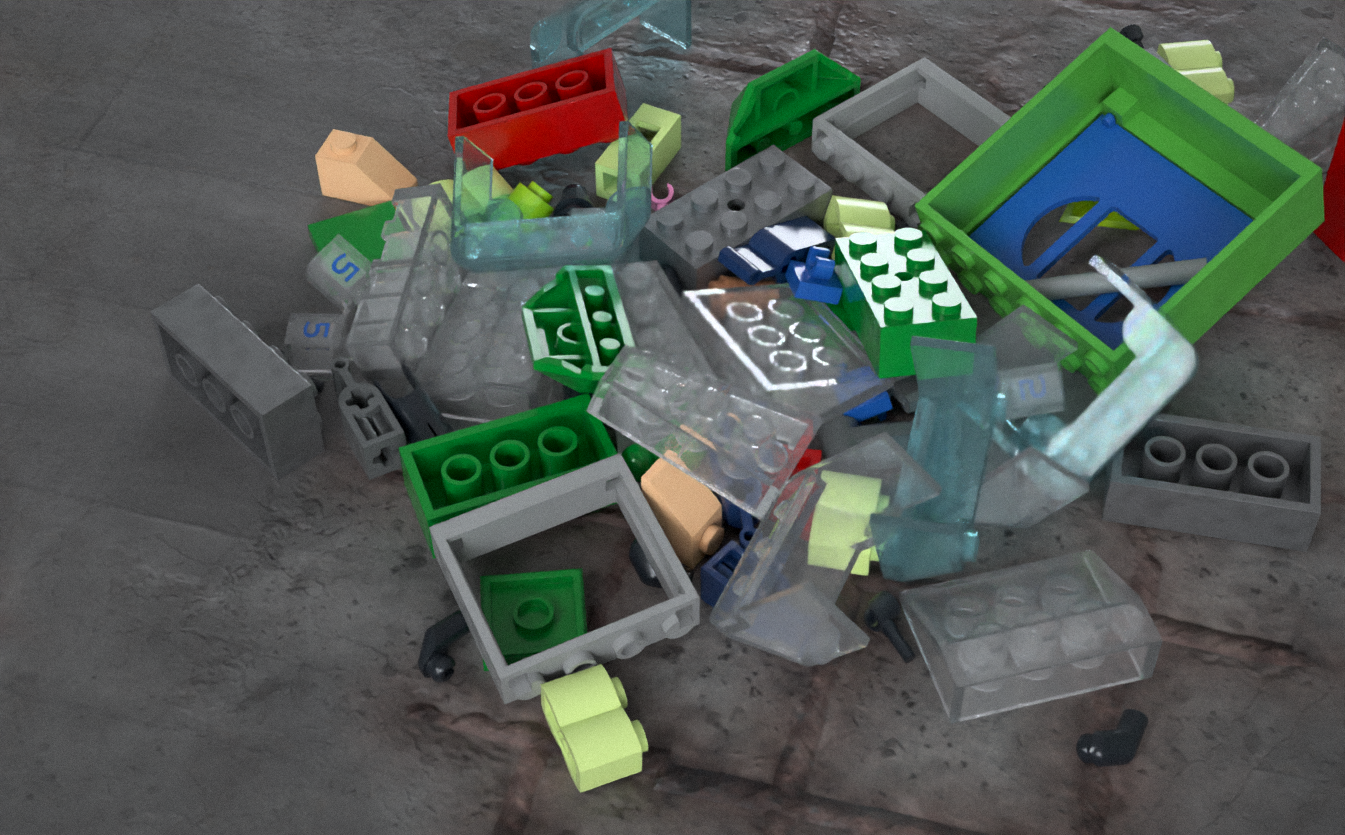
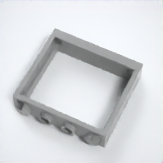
(915, 84)
(539, 510)

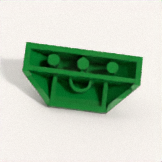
(783, 103)
(576, 326)

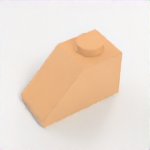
(359, 169)
(685, 511)

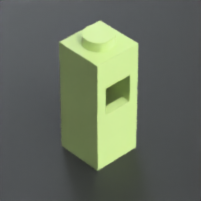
(660, 129)

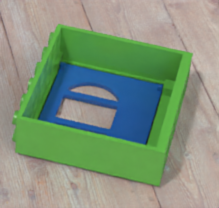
(1142, 146)

